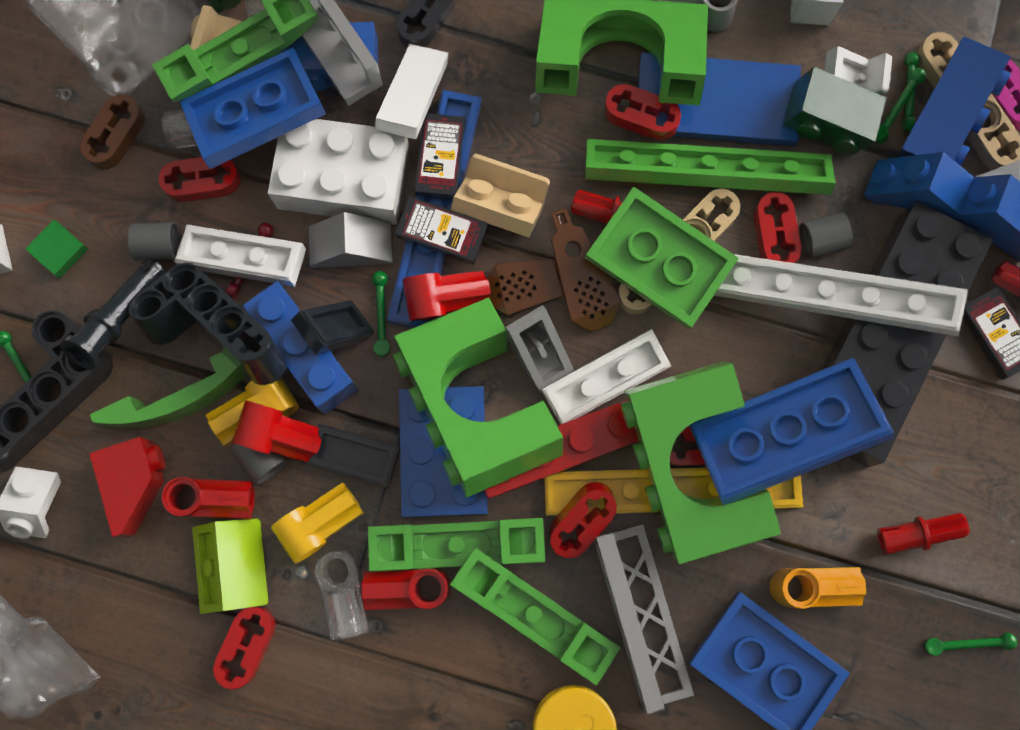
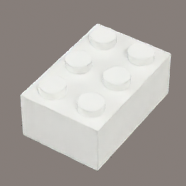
(340, 169)

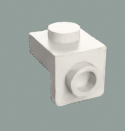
(869, 74)
(27, 502)

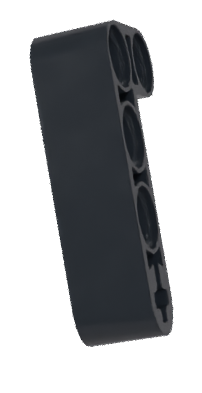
(190, 297)
(34, 394)

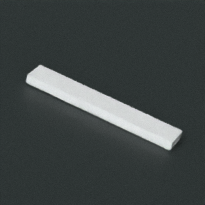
(846, 294)

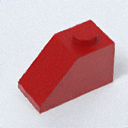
(128, 482)

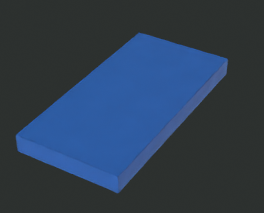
(737, 102)
(791, 431)

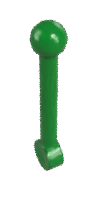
(911, 61)
(916, 77)
(5, 342)
(381, 347)
(935, 647)

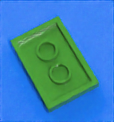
(661, 258)

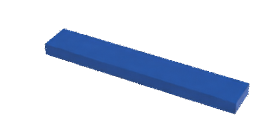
(417, 259)

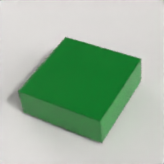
(56, 248)

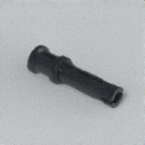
(105, 324)

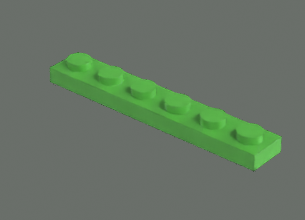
(709, 166)

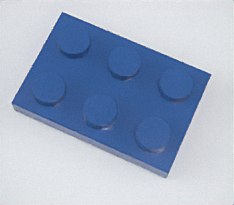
(251, 108)
(423, 478)
(768, 666)

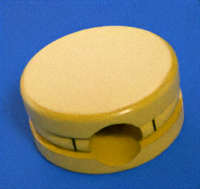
(573, 709)

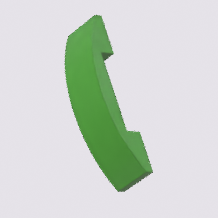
(235, 50)
(132, 413)
(451, 543)
(535, 616)

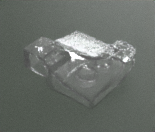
(119, 35)
(36, 665)

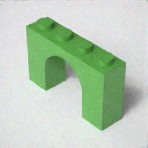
(667, 29)
(659, 415)
(475, 451)

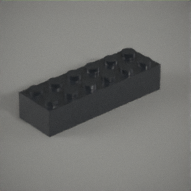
(896, 359)

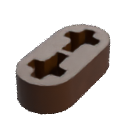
(111, 131)

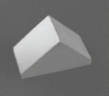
(350, 241)
(539, 348)

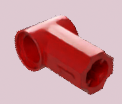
(436, 295)
(267, 431)
(212, 498)
(401, 589)

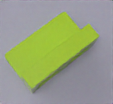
(230, 565)

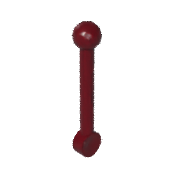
(264, 230)

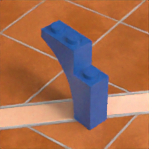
(939, 182)

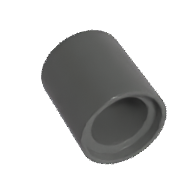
(826, 235)
(153, 241)
(257, 464)

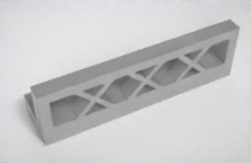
(342, 53)
(628, 622)

